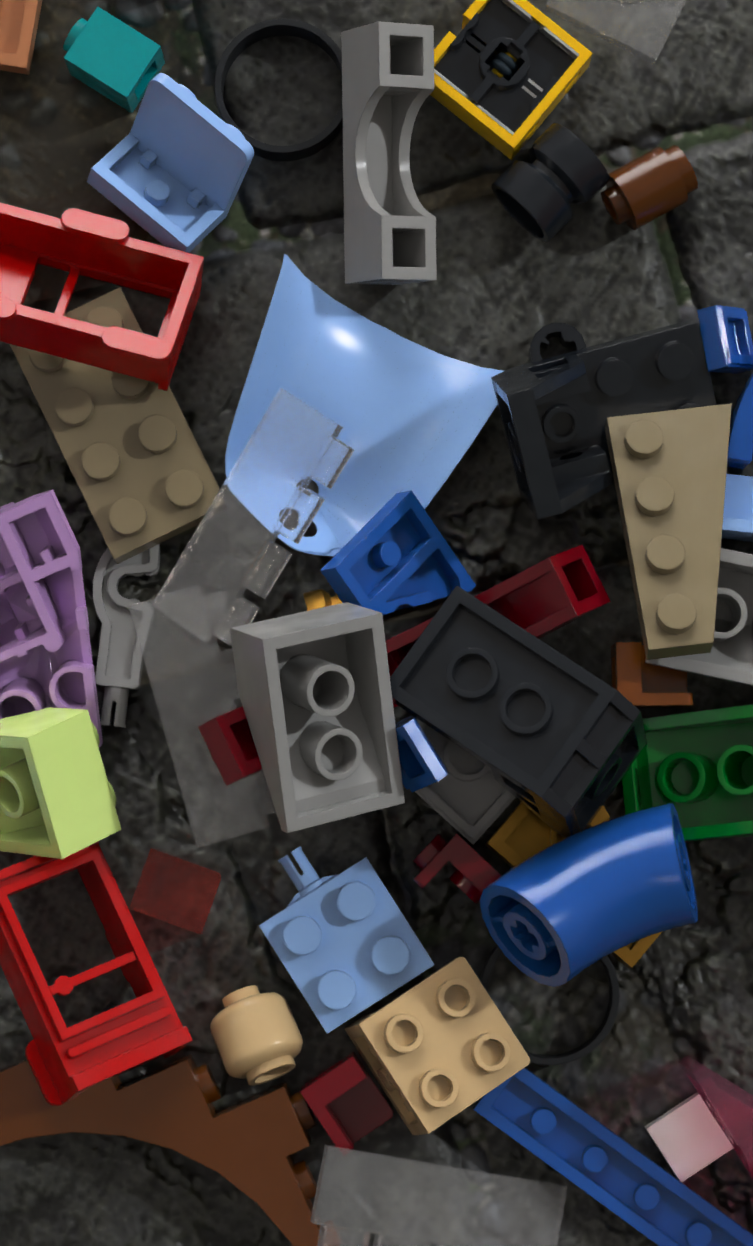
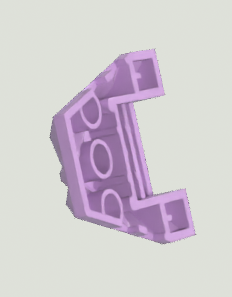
(43, 612)

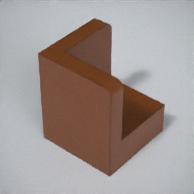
(646, 683)

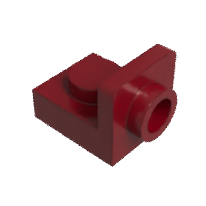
(472, 870)

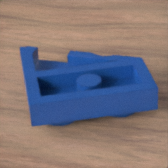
(396, 561)

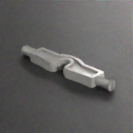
(119, 650)

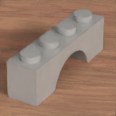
(383, 87)

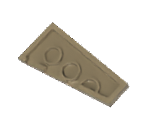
(671, 510)

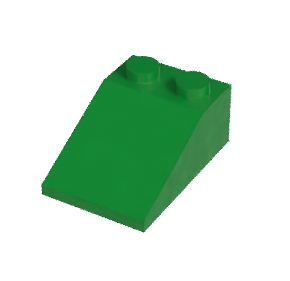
(702, 767)

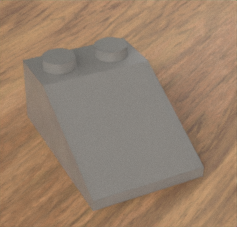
(320, 712)

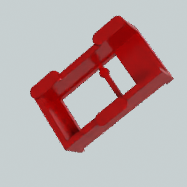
(103, 251)
(106, 1044)

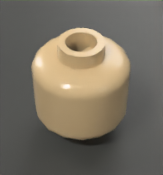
(256, 1035)

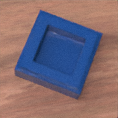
(726, 339)

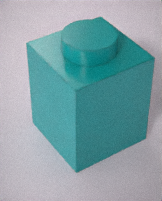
(112, 58)

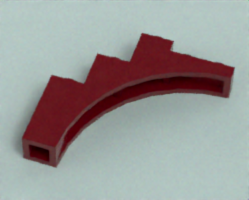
(534, 599)

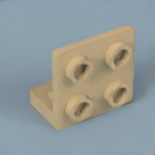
(438, 1047)

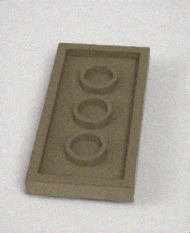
(122, 441)

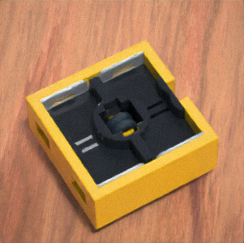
(506, 70)

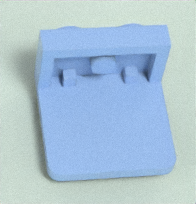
(174, 166)

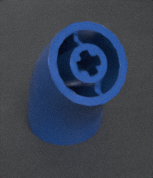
(592, 895)

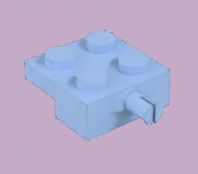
(343, 940)

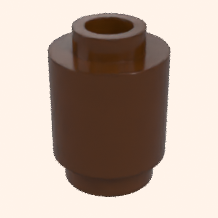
(649, 187)

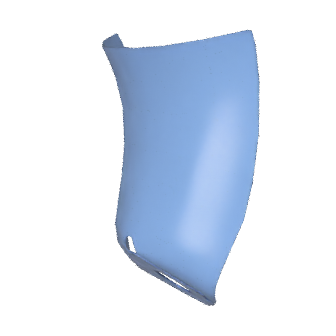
(397, 402)

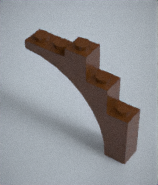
(176, 1110)

